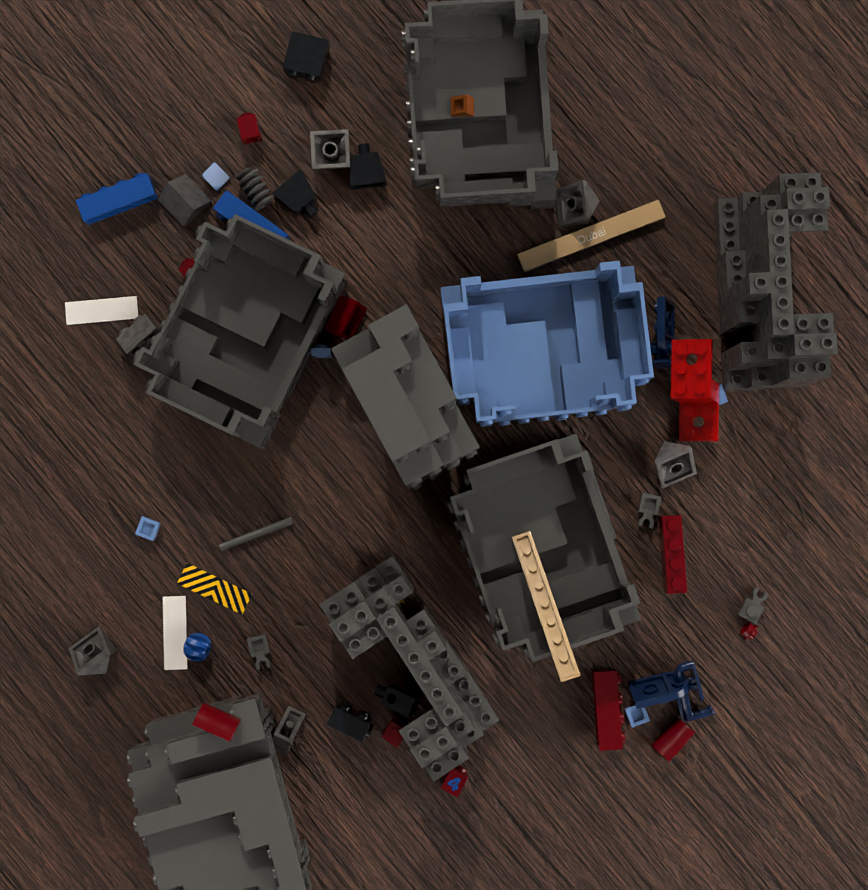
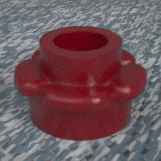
(749, 631)

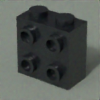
(306, 57)
(350, 721)

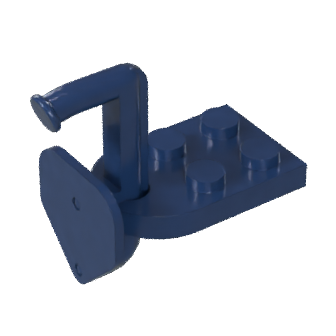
(665, 332)
(668, 687)

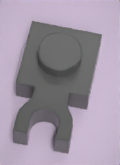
(649, 506)
(751, 608)
(259, 648)

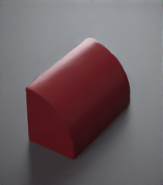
(345, 318)
(216, 722)
(673, 739)

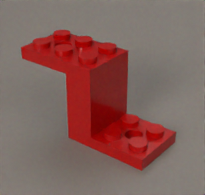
(695, 389)

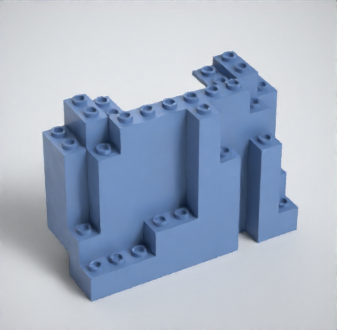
(547, 344)

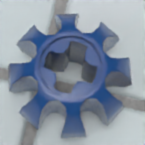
(197, 647)

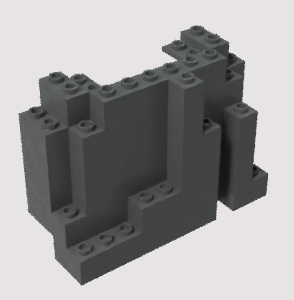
(501, 62)
(756, 286)
(241, 328)
(406, 397)
(555, 500)
(372, 611)
(216, 806)

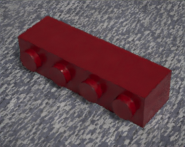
(672, 554)
(607, 709)

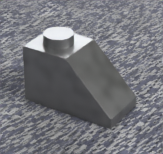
(287, 729)

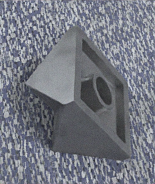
(330, 149)
(575, 204)
(674, 463)
(92, 653)

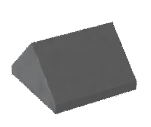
(183, 199)

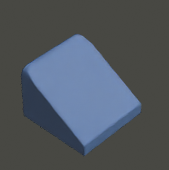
(215, 176)

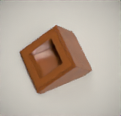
(462, 106)

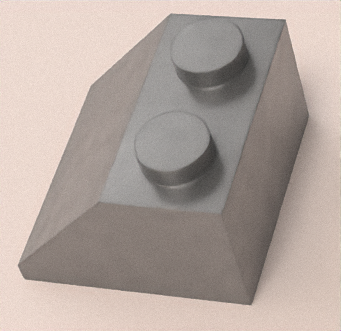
(138, 334)

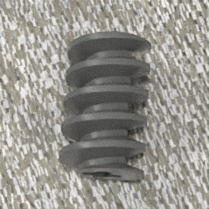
(254, 188)

